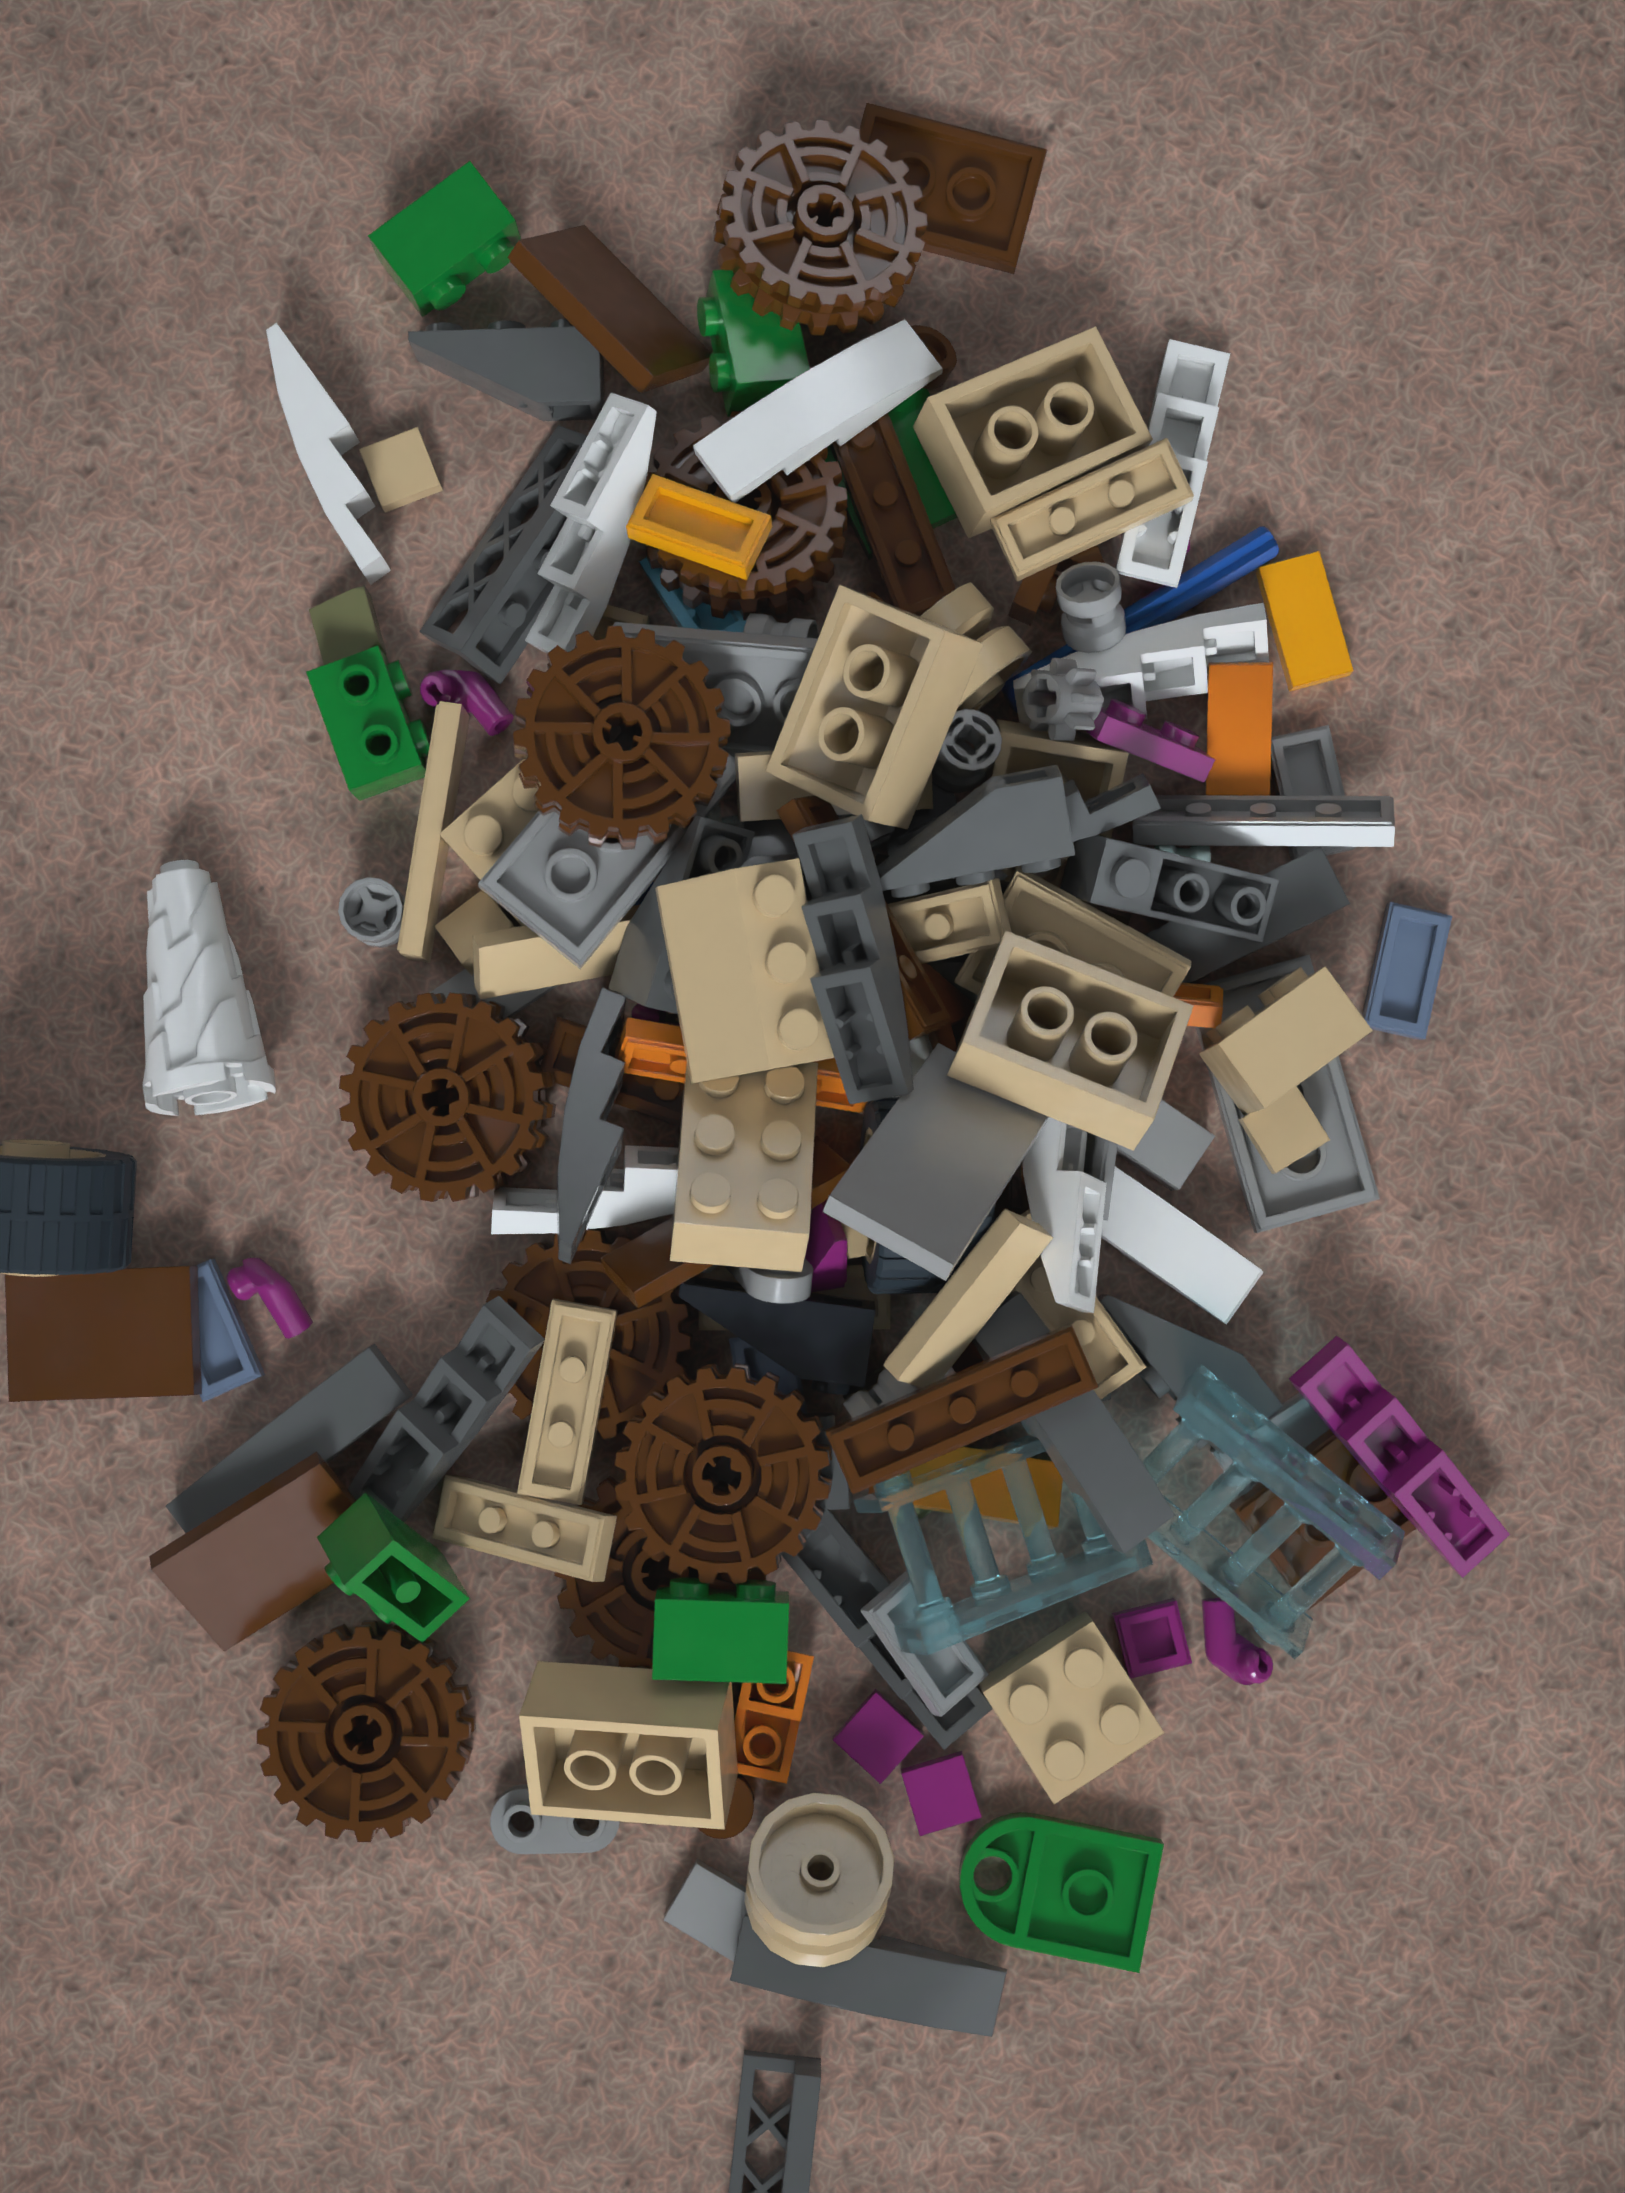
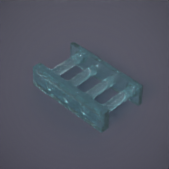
(1309, 1496)
(994, 1598)

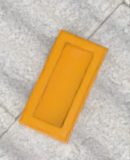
(699, 526)
(1304, 621)

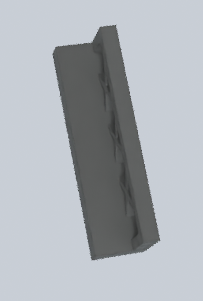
(511, 598)
(801, 2123)

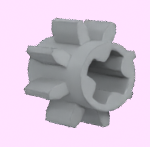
(1062, 699)

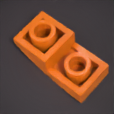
(1239, 728)
(770, 1720)

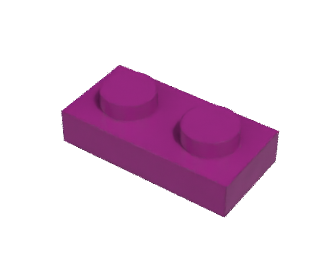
(1169, 747)

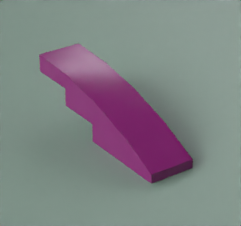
(1399, 1456)

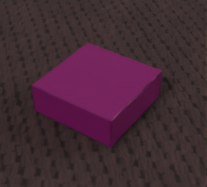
(1152, 1638)
(878, 1736)
(940, 1793)

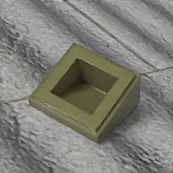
(346, 625)

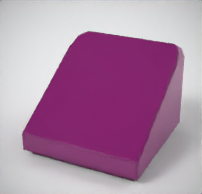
(826, 1251)

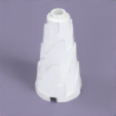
(196, 1008)

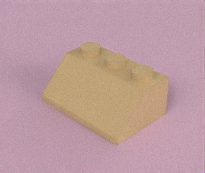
(873, 708)
(743, 970)

